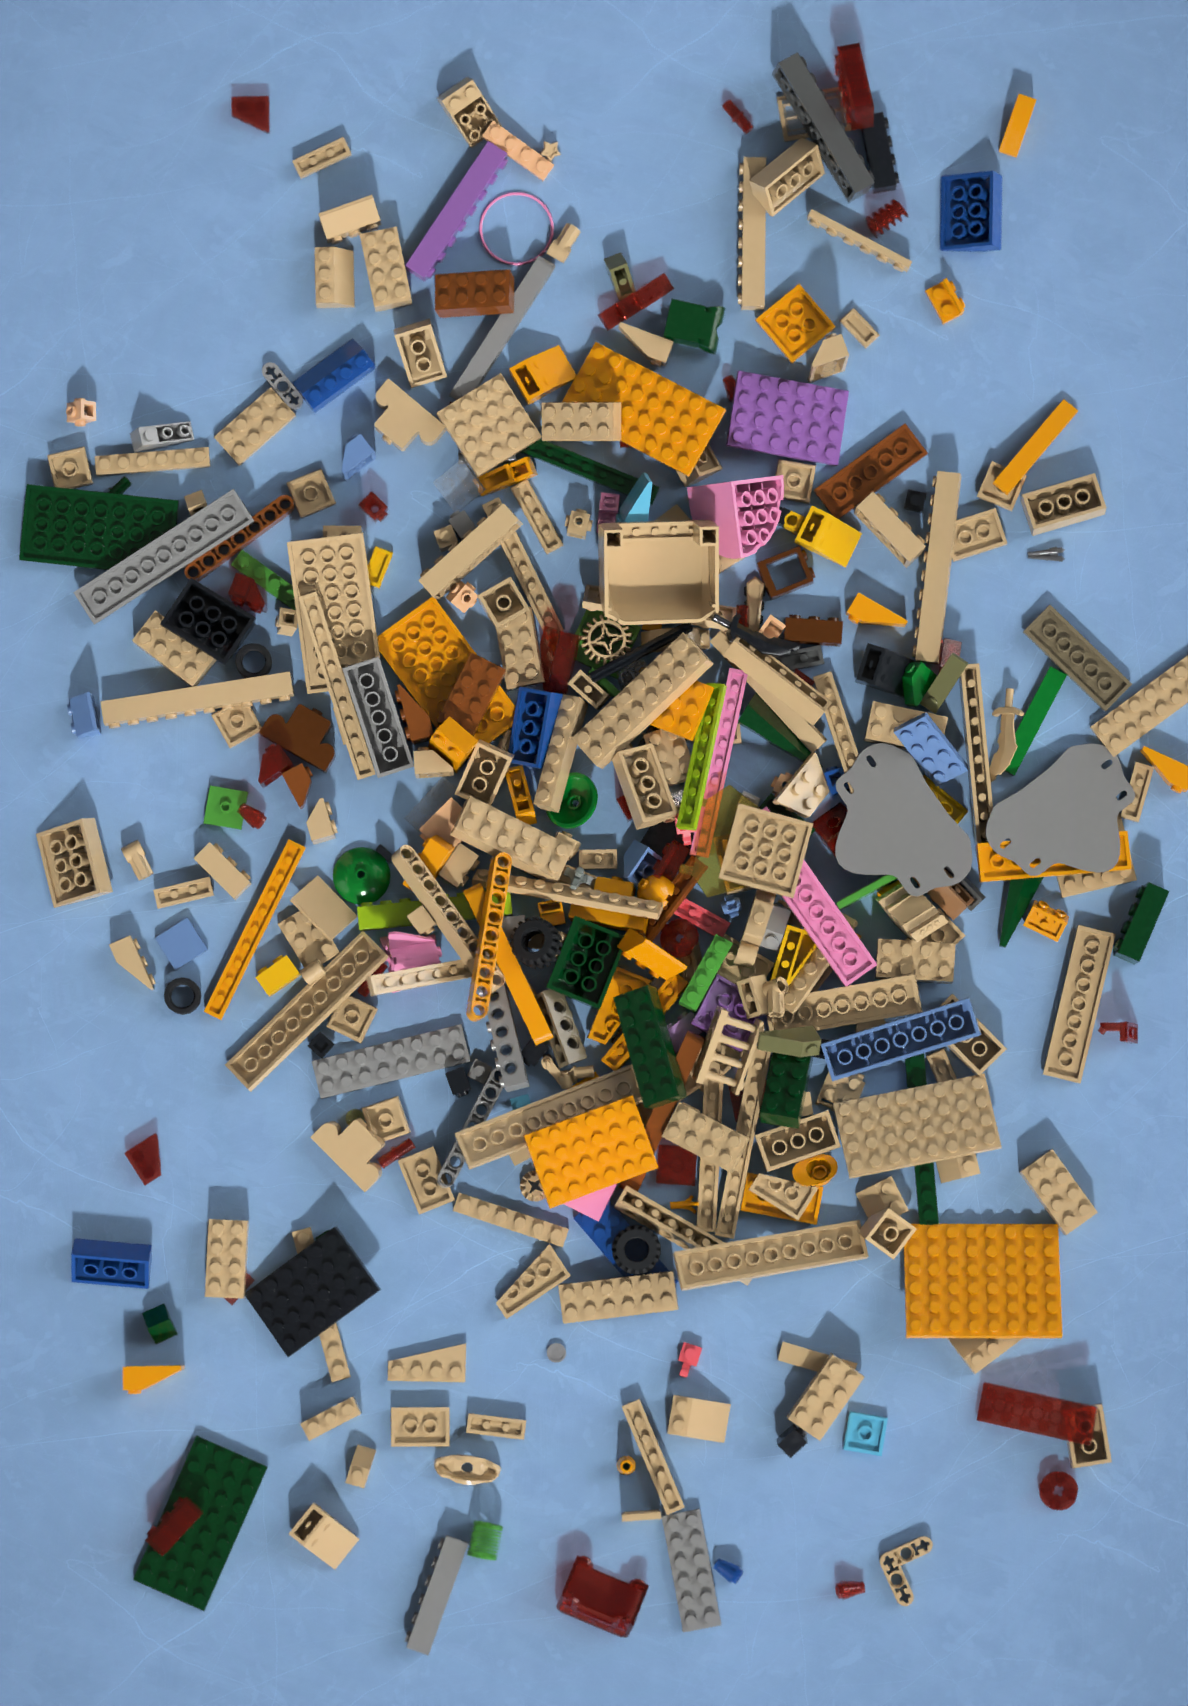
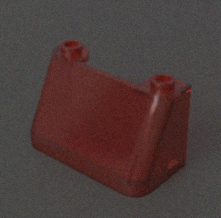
(601, 1598)

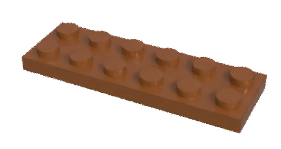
(870, 471)

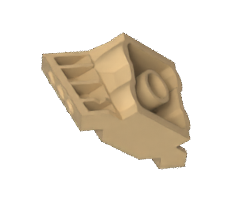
(910, 913)

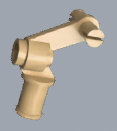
(566, 1078)

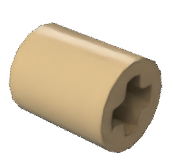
(313, 971)

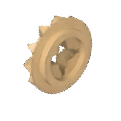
(525, 1187)

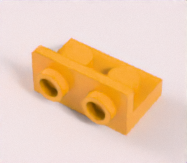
(945, 301)
(1046, 920)

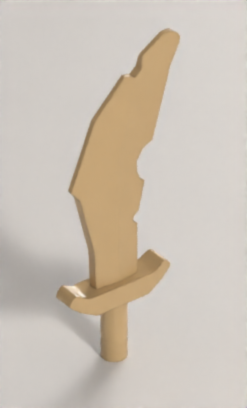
(1006, 738)

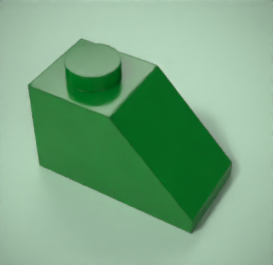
(916, 682)

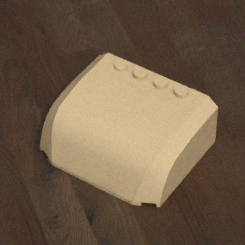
(659, 571)

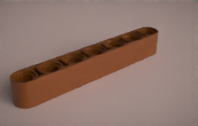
(250, 536)

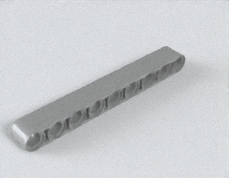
(503, 328)

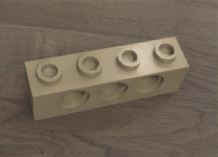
(568, 1033)

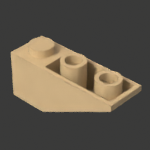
(127, 955)

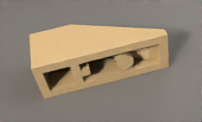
(651, 346)

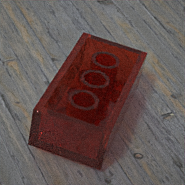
(854, 86)

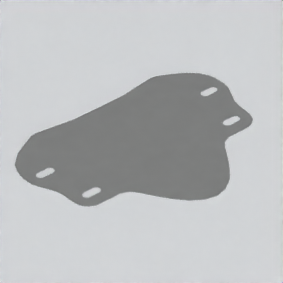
(1064, 814)
(898, 824)

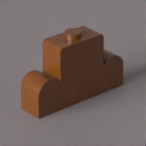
(302, 736)

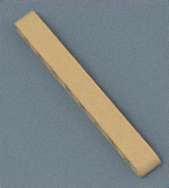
(441, 908)

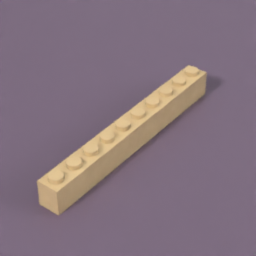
(938, 567)
(197, 699)
(976, 750)

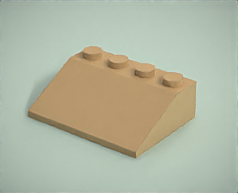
(74, 862)
(981, 1351)

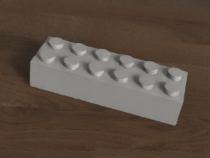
(378, 717)

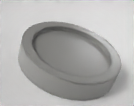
(556, 1352)

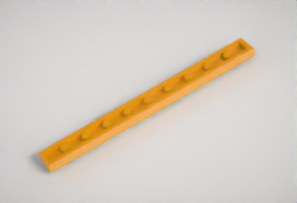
(254, 929)

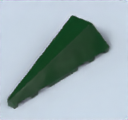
(766, 723)
(1019, 897)

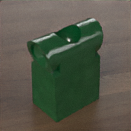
(694, 325)

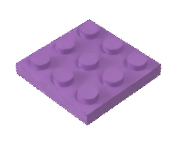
(726, 995)

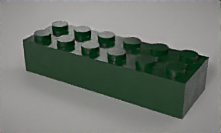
(650, 1047)

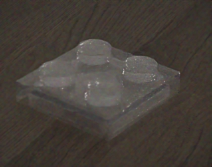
(459, 485)

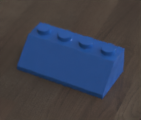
(334, 375)
(533, 726)
(111, 1263)

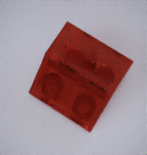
(245, 592)

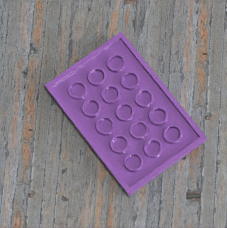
(787, 418)

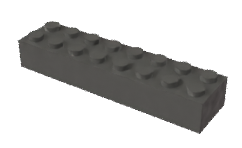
(823, 127)

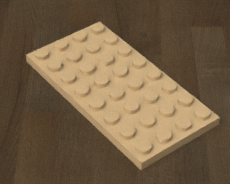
(340, 576)
(917, 1126)

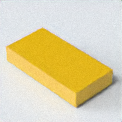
(378, 566)

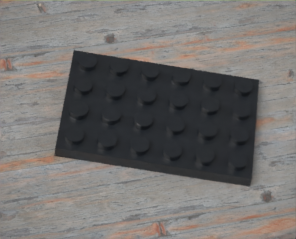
(312, 1291)

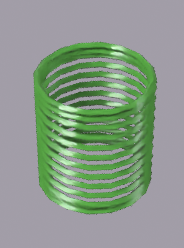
(475, 1536)

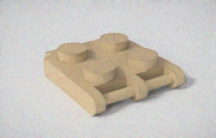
(841, 1089)

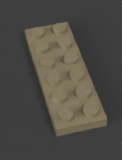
(1077, 658)

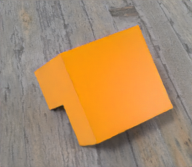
(552, 912)

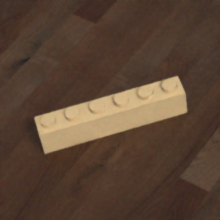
(778, 680)
(560, 753)

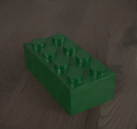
(1141, 922)
(785, 1090)

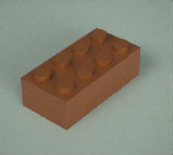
(474, 293)
(473, 693)

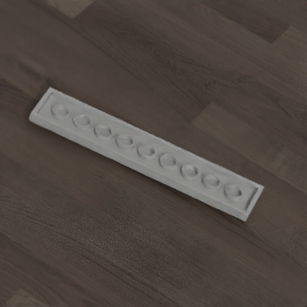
(164, 556)

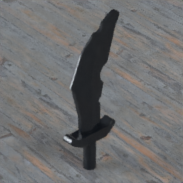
(764, 645)

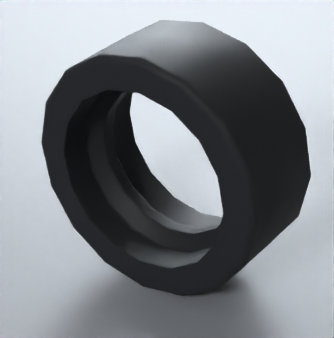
(253, 647)
(168, 992)

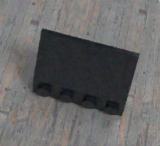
(208, 621)

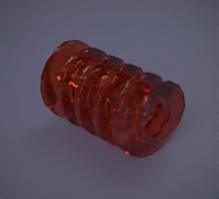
(885, 217)

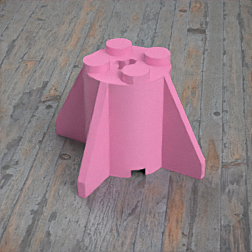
(410, 950)

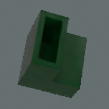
(159, 1323)

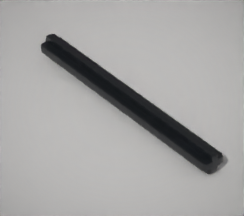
(640, 652)

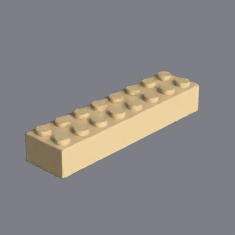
(642, 700)

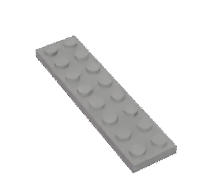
(391, 1061)

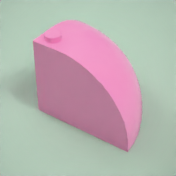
(743, 511)

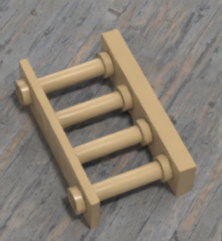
(716, 1036)

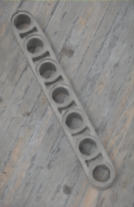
(473, 1117)

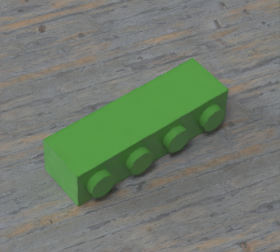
(705, 973)

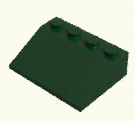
(586, 963)

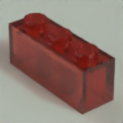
(173, 1525)

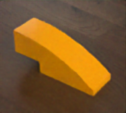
(1017, 125)
(507, 475)

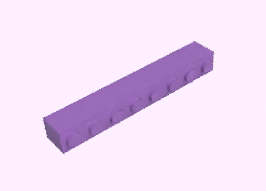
(456, 211)

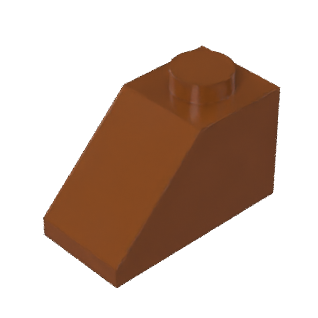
(299, 783)

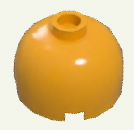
(655, 889)

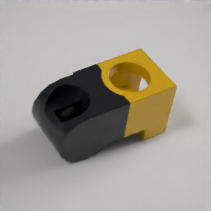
(790, 520)

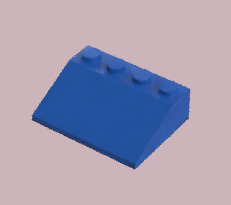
(971, 212)

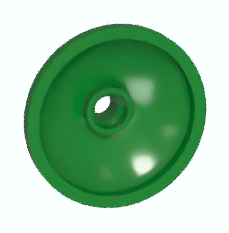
(578, 789)
(364, 889)

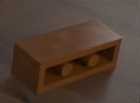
(813, 630)

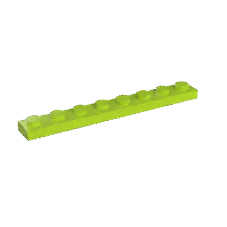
(701, 760)

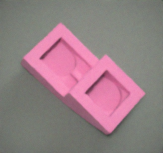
(608, 508)

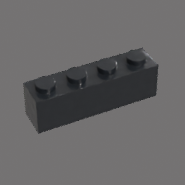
(878, 155)

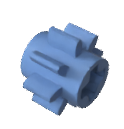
(731, 906)

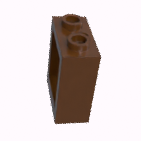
(767, 580)

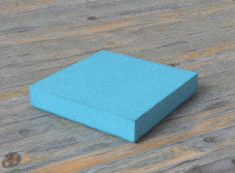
(865, 1433)

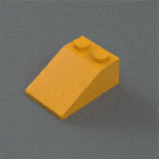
(452, 743)
(142, 1377)

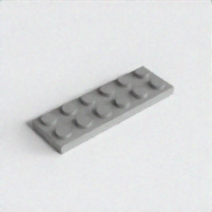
(691, 1570)

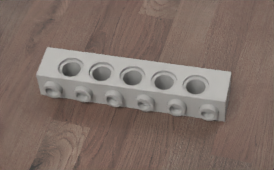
(518, 1078)

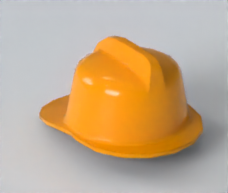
(815, 1170)

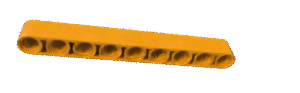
(483, 943)
(513, 973)

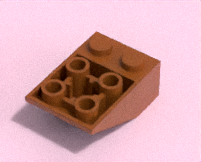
(418, 721)

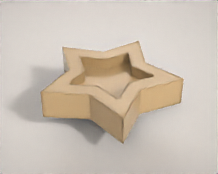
(550, 150)

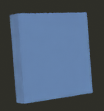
(181, 943)

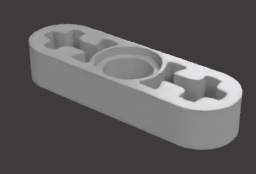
(269, 379)

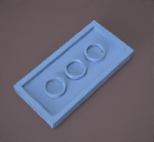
(931, 749)

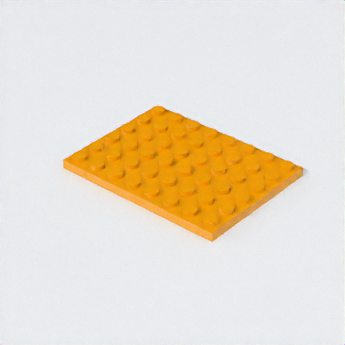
(983, 1281)

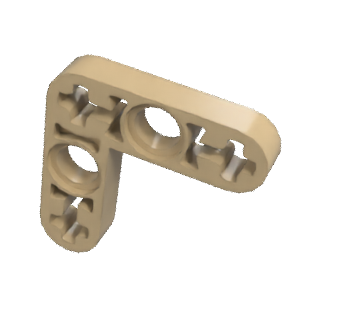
(898, 1561)

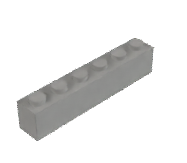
(437, 1594)

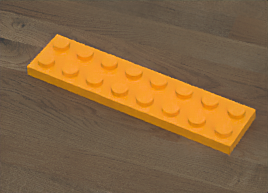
(998, 868)

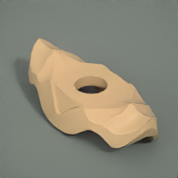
(451, 1468)

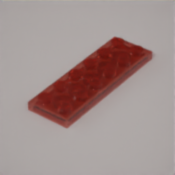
(1037, 1413)

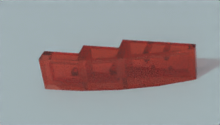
(635, 301)

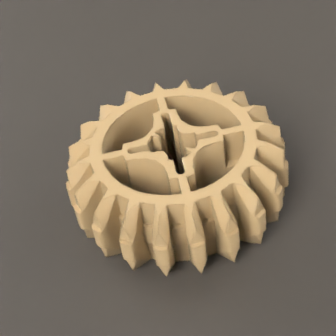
(597, 642)

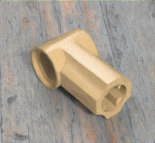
(562, 245)
(136, 857)
(775, 991)

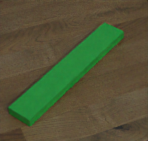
(1035, 715)

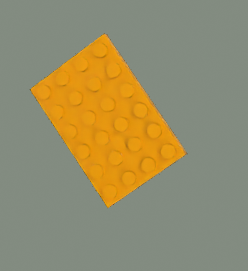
(590, 1151)

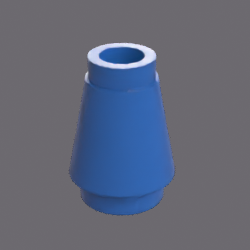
(729, 1571)

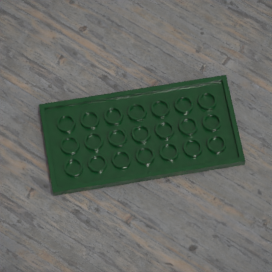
(90, 526)
(224, 1489)

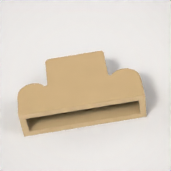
(405, 418)
(754, 928)
(352, 1150)

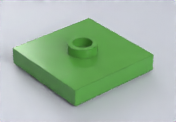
(223, 807)

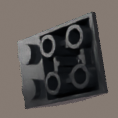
(883, 670)

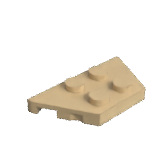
(804, 789)

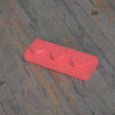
(702, 918)

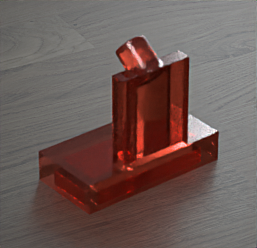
(1127, 1030)

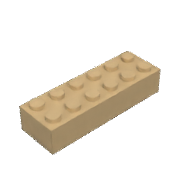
(470, 551)
(499, 832)

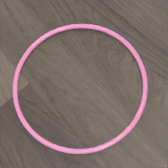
(509, 194)

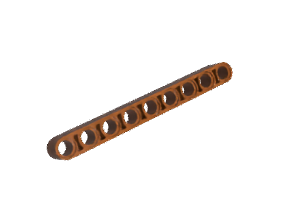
(661, 1115)

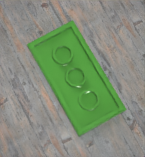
(865, 891)

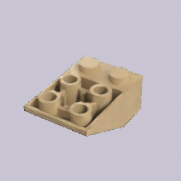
(468, 110)
(324, 1536)

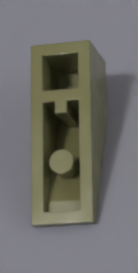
(944, 683)
(791, 1041)

